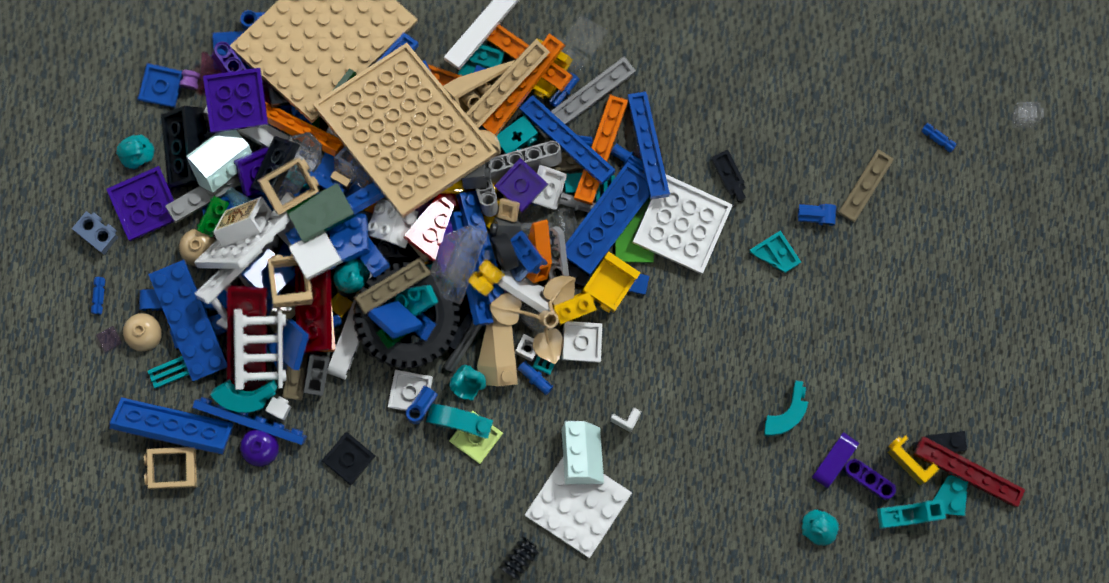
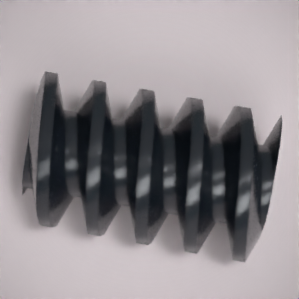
(520, 558)

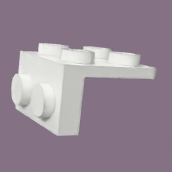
(389, 225)

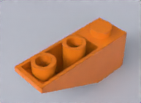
(541, 241)

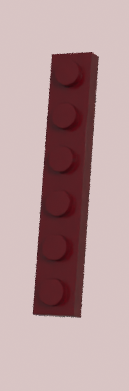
(969, 472)

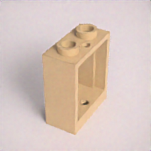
(271, 195)
(289, 299)
(191, 468)

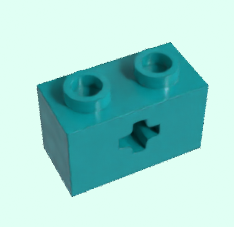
(520, 127)

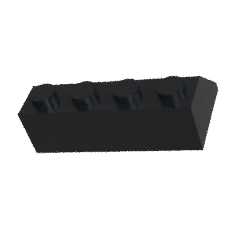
(181, 135)

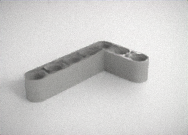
(499, 165)

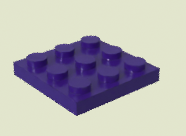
(235, 100)
(142, 203)

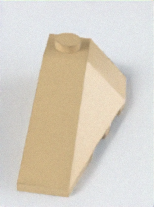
(471, 87)
(498, 355)

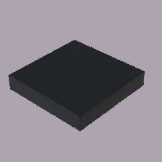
(348, 458)

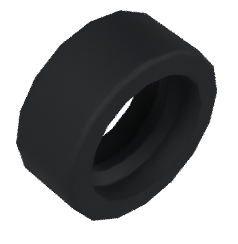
(504, 252)

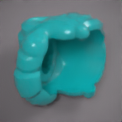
(135, 151)
(351, 276)
(467, 382)
(820, 527)

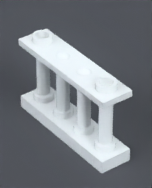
(218, 282)
(242, 340)

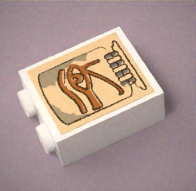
(242, 221)

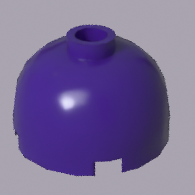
(259, 448)

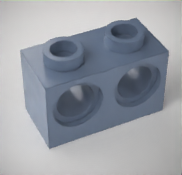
(93, 236)

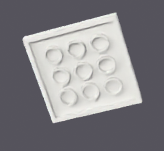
(683, 225)
(240, 253)
(578, 511)

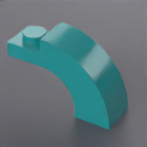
(240, 400)
(459, 420)
(785, 422)
(911, 514)

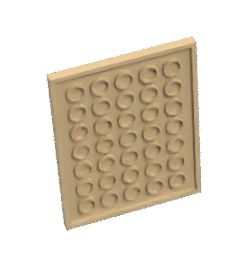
(313, 43)
(405, 130)

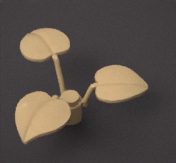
(547, 344)

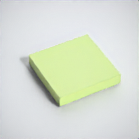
(475, 446)

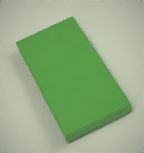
(626, 249)

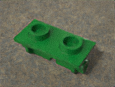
(212, 216)

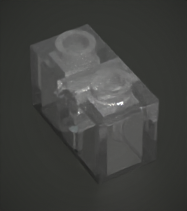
(1027, 115)

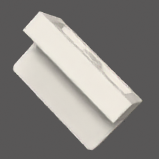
(630, 423)

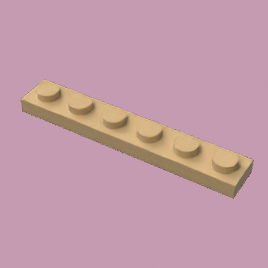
(507, 83)

